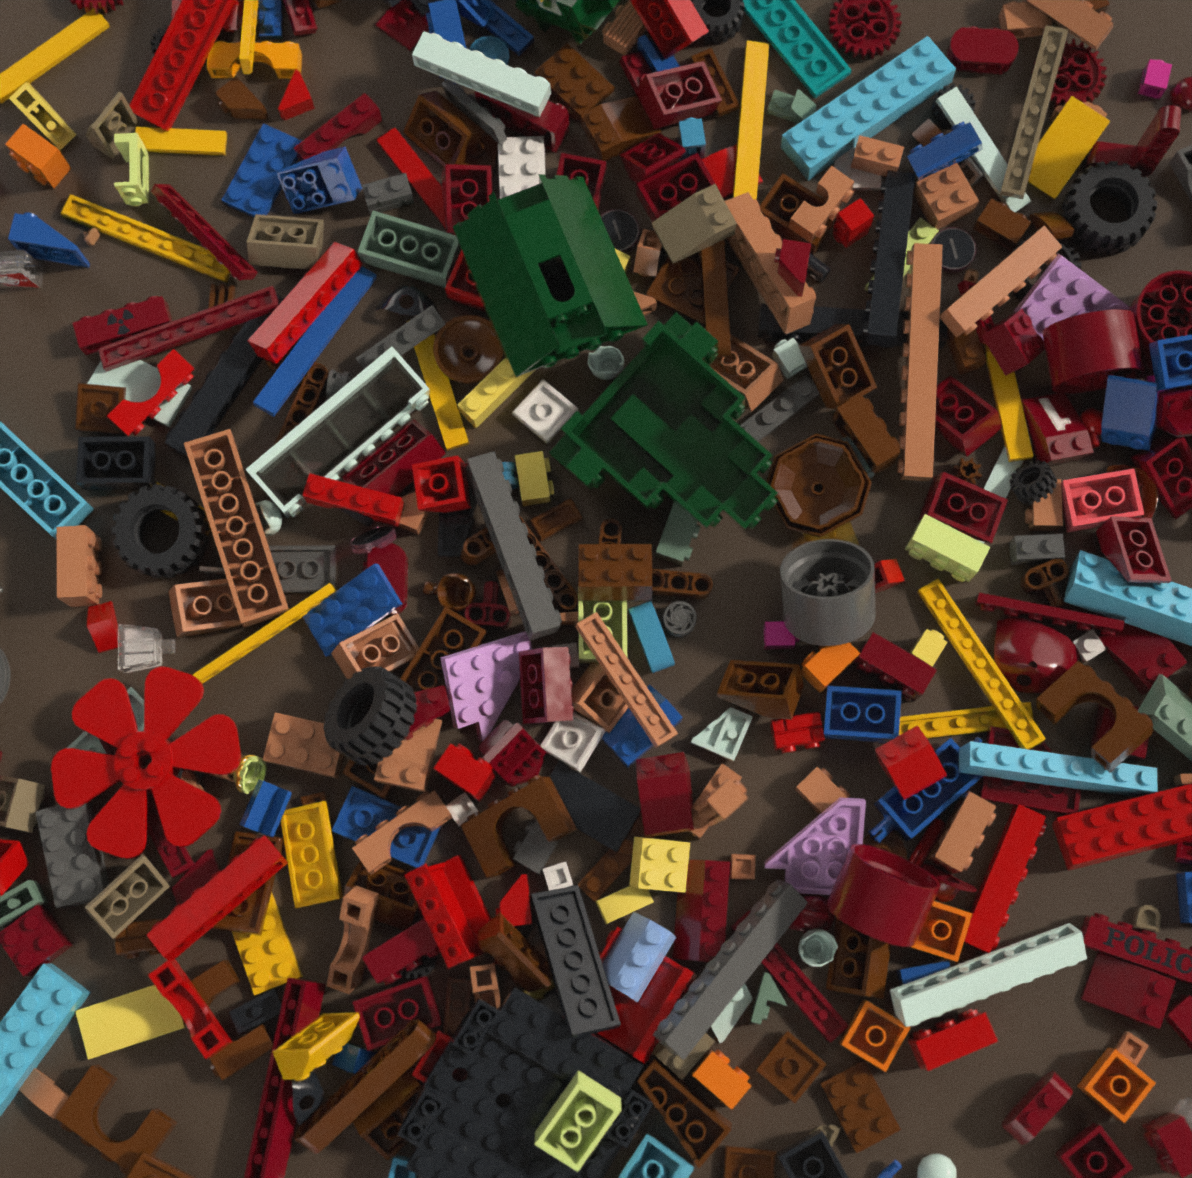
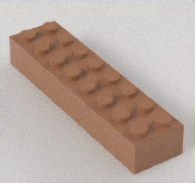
(236, 528)

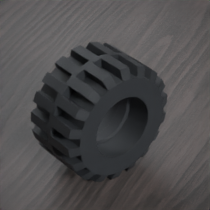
(720, 27)

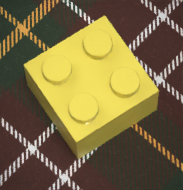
(659, 864)

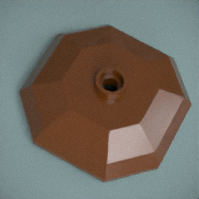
(823, 463)

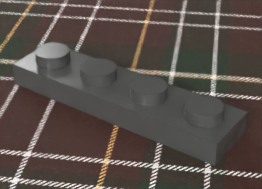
(471, 108)
(406, 336)
(781, 409)

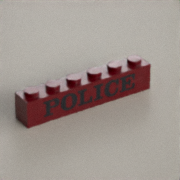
(1137, 948)

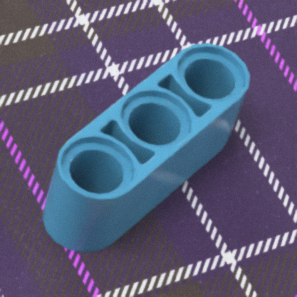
(651, 637)

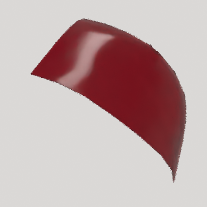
(1023, 641)

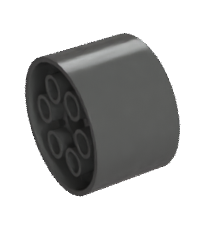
(828, 592)

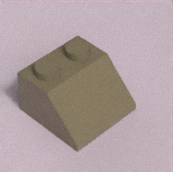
(19, 803)

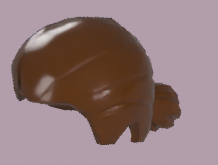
(453, 591)

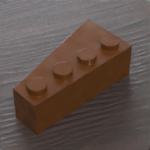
(685, 1111)

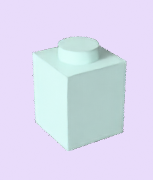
(789, 357)

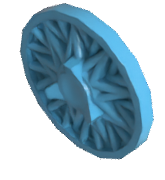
(491, 48)

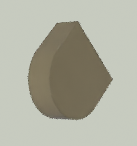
(1147, 918)

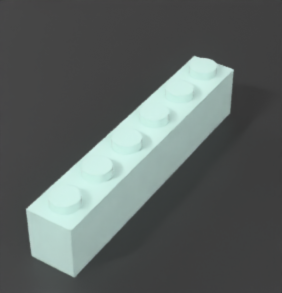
(481, 73)

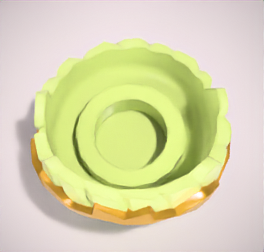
(249, 772)

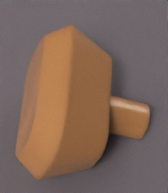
(91, 236)
(971, 275)

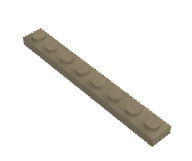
(1034, 112)

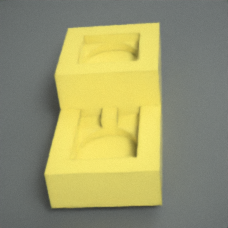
(623, 903)

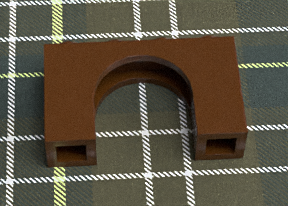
(1081, 686)
(485, 828)
(246, 1049)
(81, 1116)

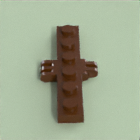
(611, 864)

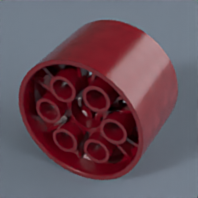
(1178, 288)
(1090, 348)
(883, 895)

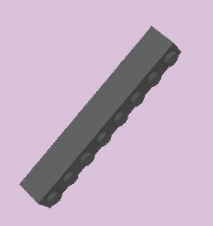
(512, 546)
(730, 969)

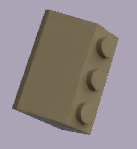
(285, 241)
(127, 897)

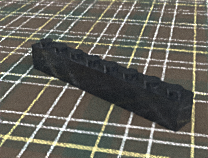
(890, 260)
(827, 317)
(219, 390)

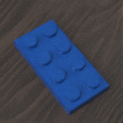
(256, 180)
(352, 609)
(365, 811)

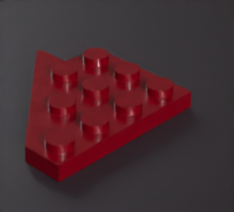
(1027, 794)

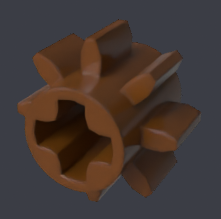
(971, 466)

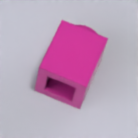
(1155, 78)
(777, 636)

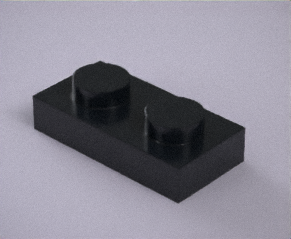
(256, 1011)

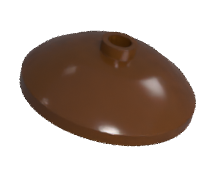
(466, 335)

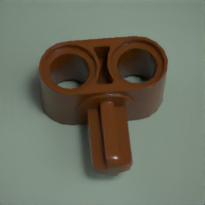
(1046, 581)

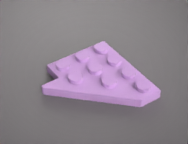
(1065, 293)
(483, 681)
(819, 850)

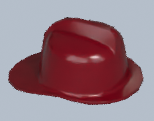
(949, 884)
(814, 915)

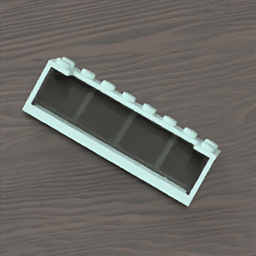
(340, 430)

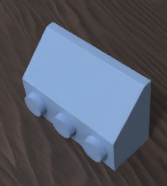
(637, 955)

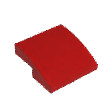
(722, 169)

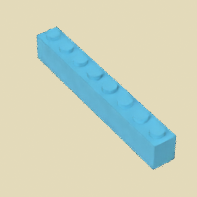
(1055, 770)

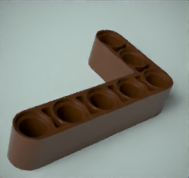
(307, 387)
(486, 548)
(665, 576)

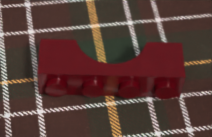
(356, 118)

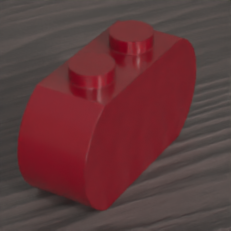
(982, 50)
(395, 567)
(1037, 1107)

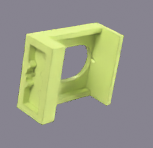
(134, 151)

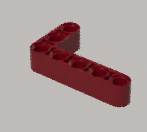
(1149, 149)

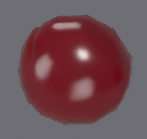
(1182, 94)

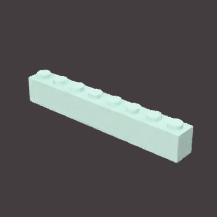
(988, 974)

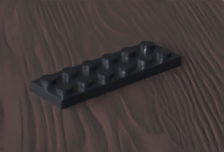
(574, 961)

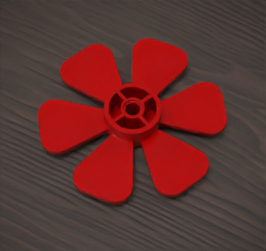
(183, 808)

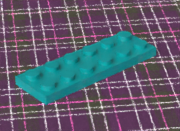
(798, 43)

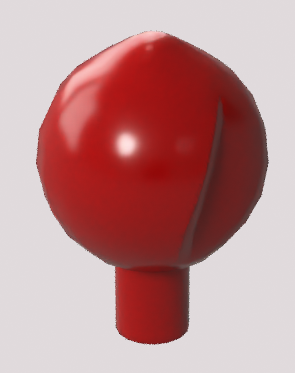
(1092, 420)

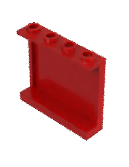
(450, 908)
(642, 1019)

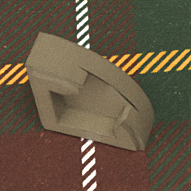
(830, 1131)

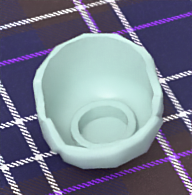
(606, 362)
(269, 516)
(817, 947)
(936, 1167)

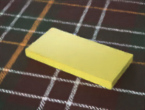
(127, 1021)

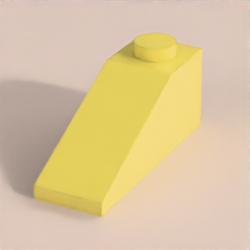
(43, 115)

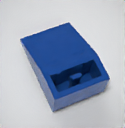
(320, 181)

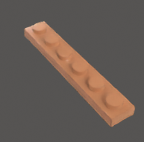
(626, 680)

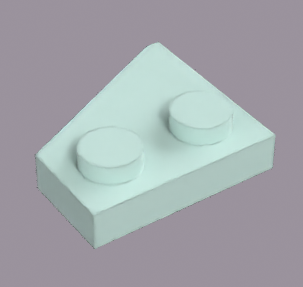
(724, 734)
(731, 1014)

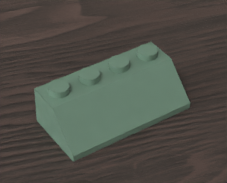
(1170, 714)

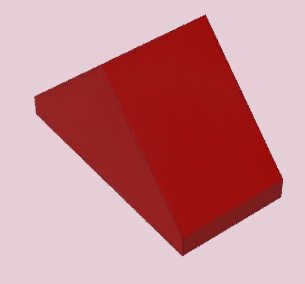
(296, 98)
(103, 626)

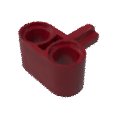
(490, 609)

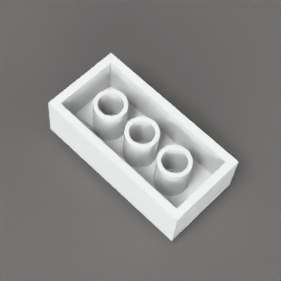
(520, 163)

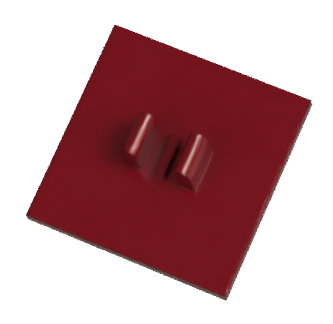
(404, 24)

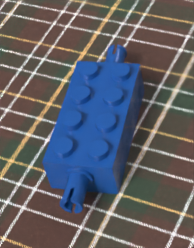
(916, 812)

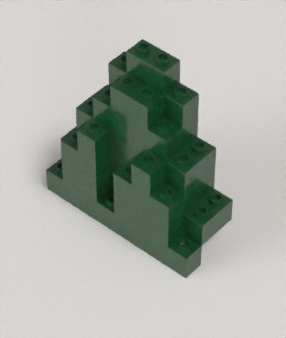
(672, 433)

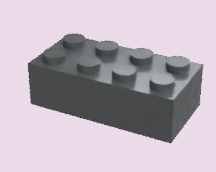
(73, 865)

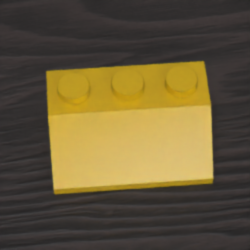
(315, 1044)

